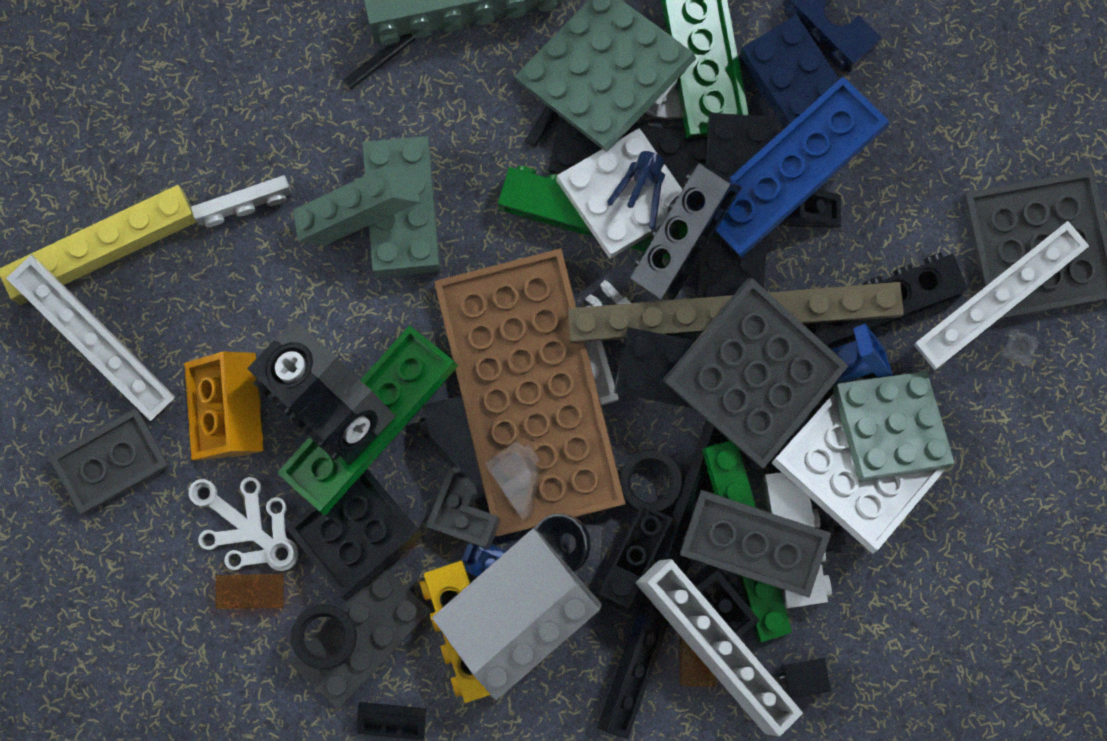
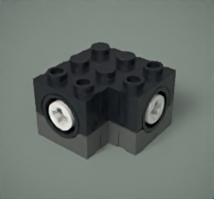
(319, 393)

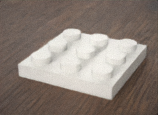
(595, 179)

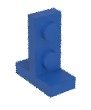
(863, 356)

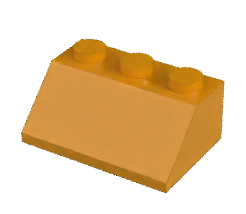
(223, 406)

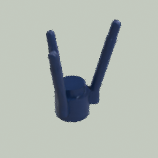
(645, 172)

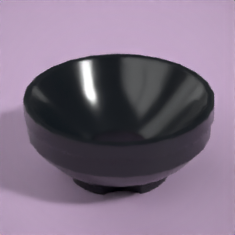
(552, 530)

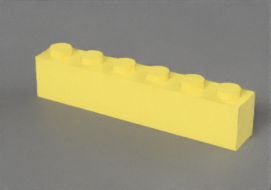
(109, 239)

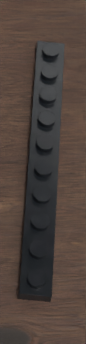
(650, 624)

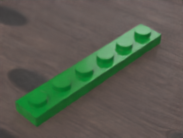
(730, 481)

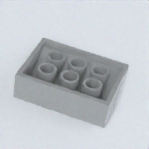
(516, 613)

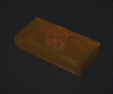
(250, 591)

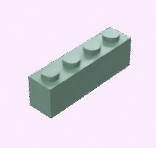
(356, 205)

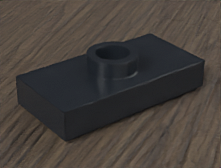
(391, 721)

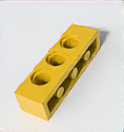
(436, 582)

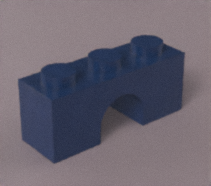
(846, 43)

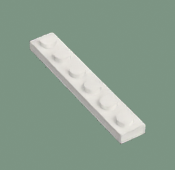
(1001, 295)
(90, 337)

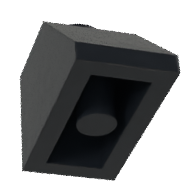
(819, 210)
(725, 599)

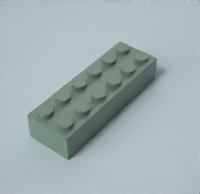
(400, 17)

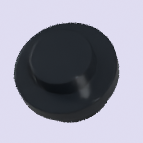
(836, 538)

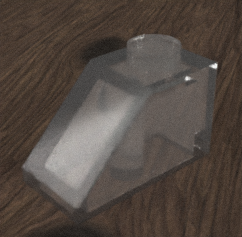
(517, 476)

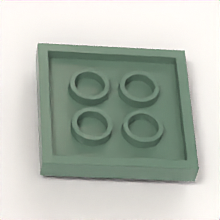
(893, 426)

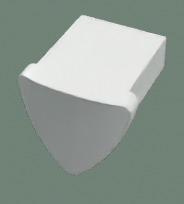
(667, 105)

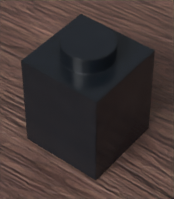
(804, 678)

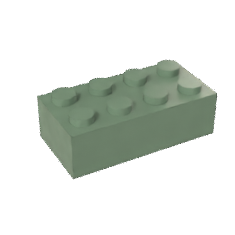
(409, 238)

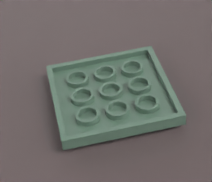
(605, 69)

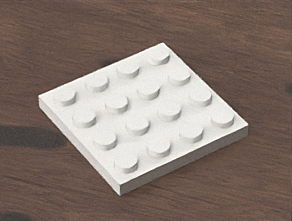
(824, 470)

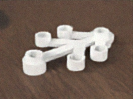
(248, 528)

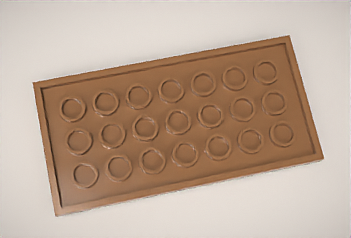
(529, 386)

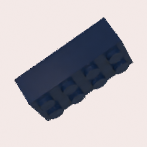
(788, 69)

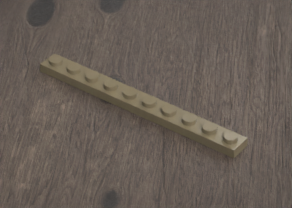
(695, 314)

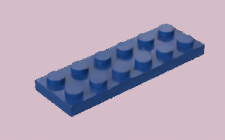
(798, 163)

